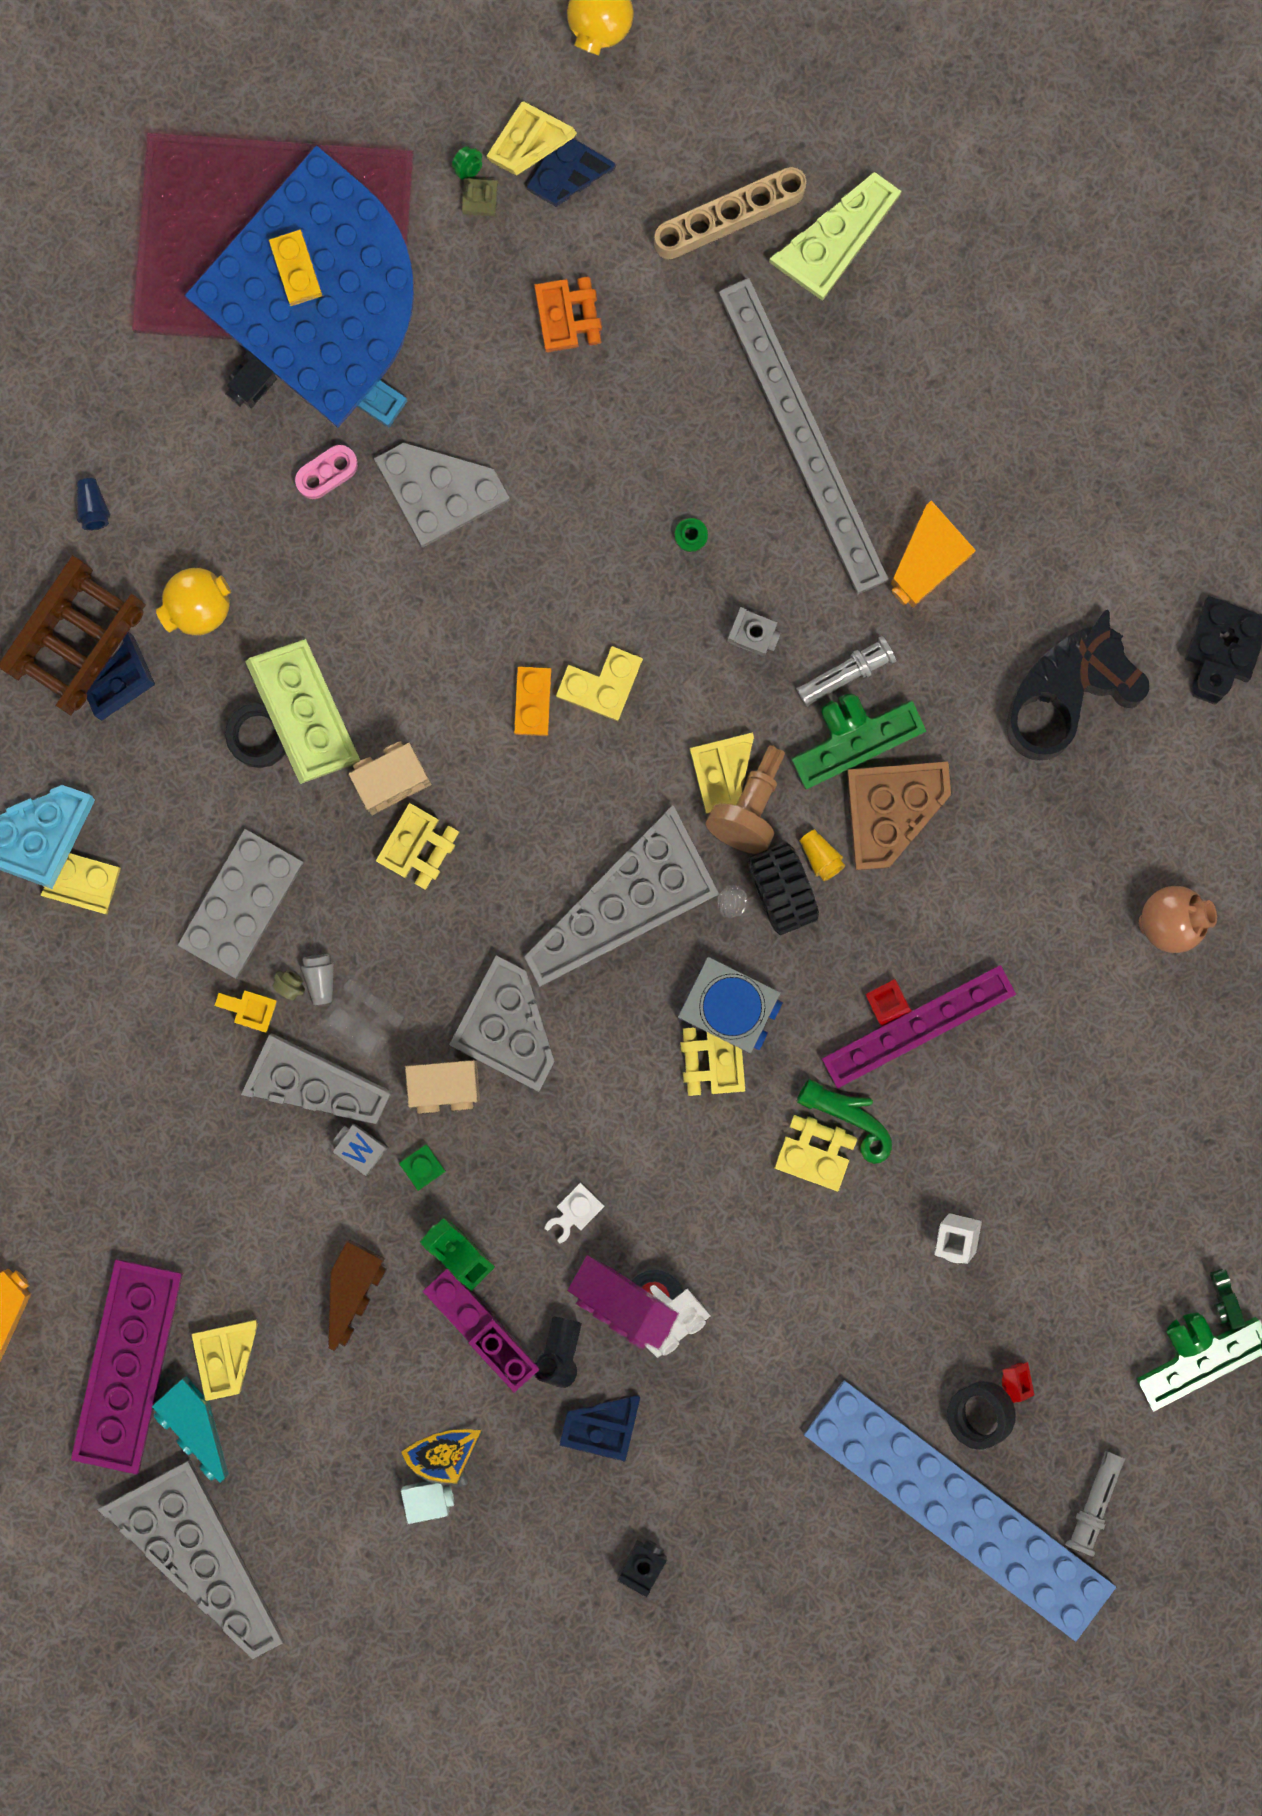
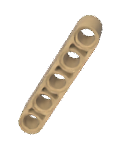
(739, 200)

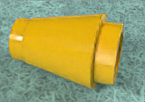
(821, 855)

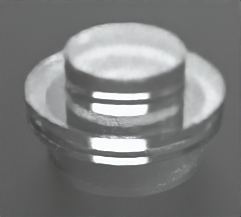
(732, 901)

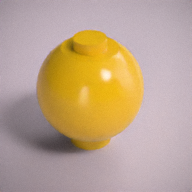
(599, 22)
(194, 602)

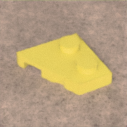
(528, 139)
(722, 769)
(224, 1358)

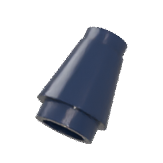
(91, 506)

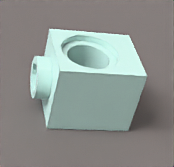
(426, 1501)

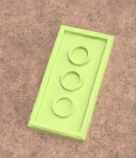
(302, 711)

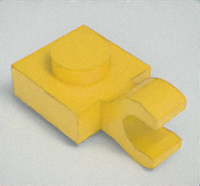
(252, 1010)

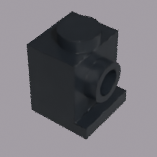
(249, 382)
(632, 1577)

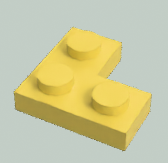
(606, 693)

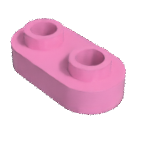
(324, 469)

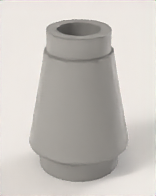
(319, 978)

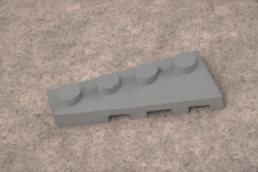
(306, 1080)

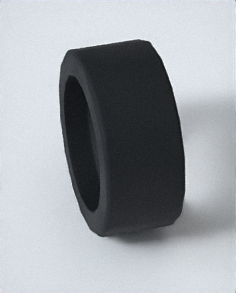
(232, 739)
(964, 1431)

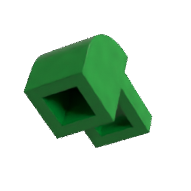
(457, 1253)

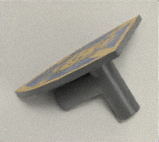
(443, 1456)

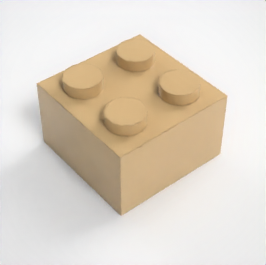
(389, 777)
(442, 1084)

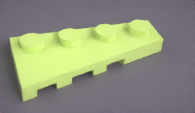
(830, 244)

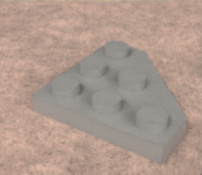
(439, 490)
(506, 1027)

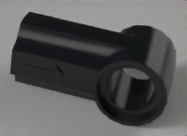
(559, 1354)

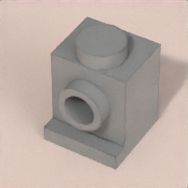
(741, 636)

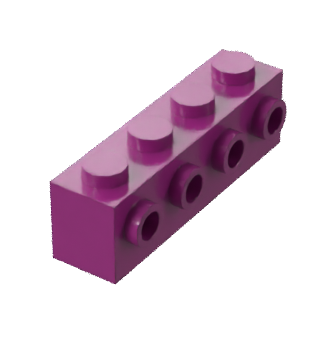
(622, 1304)

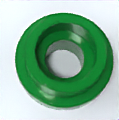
(467, 162)
(691, 545)

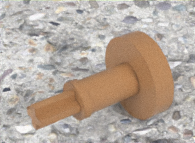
(742, 824)

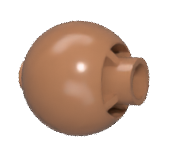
(1176, 919)

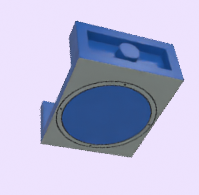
(730, 1006)

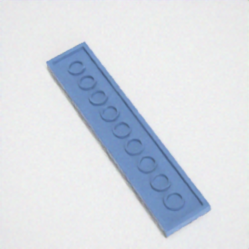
(960, 1510)

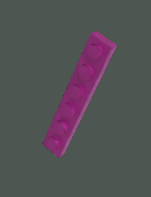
(918, 1026)

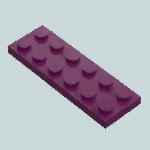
(126, 1366)

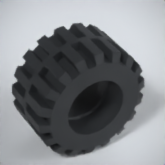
(783, 888)

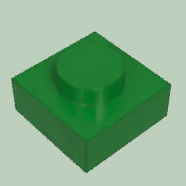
(422, 1167)

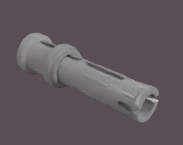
(860, 664)
(1091, 1518)

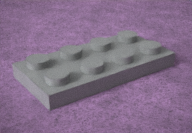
(240, 904)

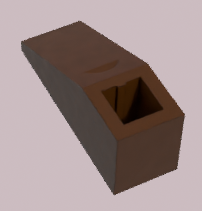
(349, 1283)

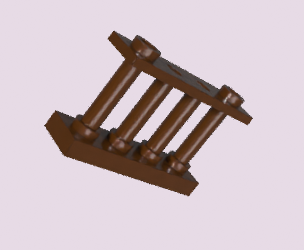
(39, 633)

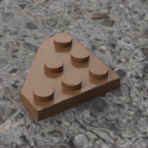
(892, 808)

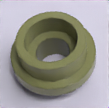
(288, 984)

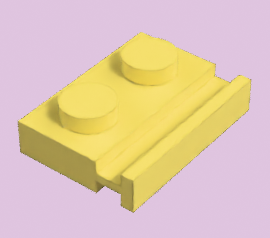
(85, 884)

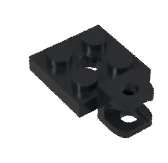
(1216, 661)

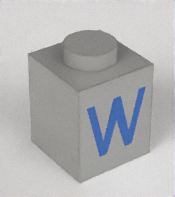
(358, 1148)

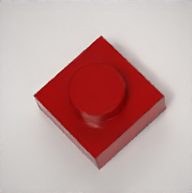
(888, 1002)
(1018, 1382)

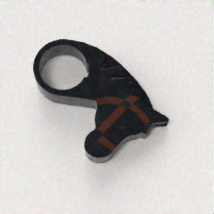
(1080, 663)

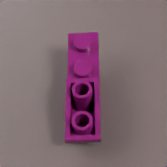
(482, 1330)

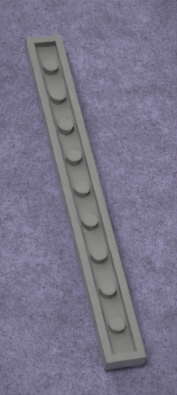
(803, 436)

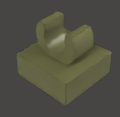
(479, 197)

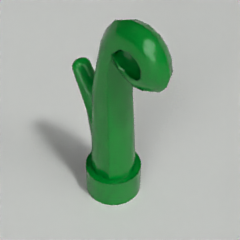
(846, 1108)

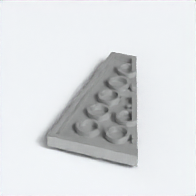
(640, 892)
(190, 1545)

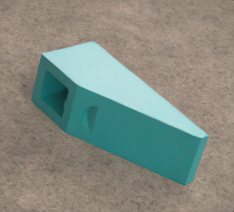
(193, 1422)

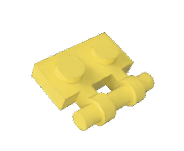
(409, 839)
(725, 1064)
(813, 1163)

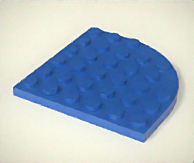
(351, 335)

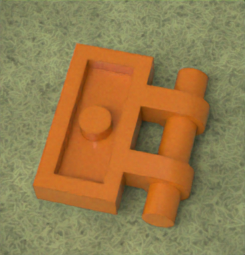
(557, 316)

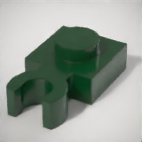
(1228, 1308)

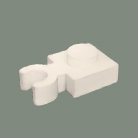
(577, 1209)

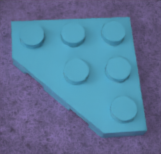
(41, 834)

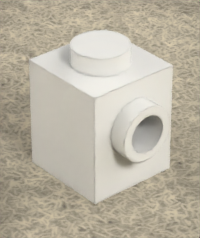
(958, 1238)

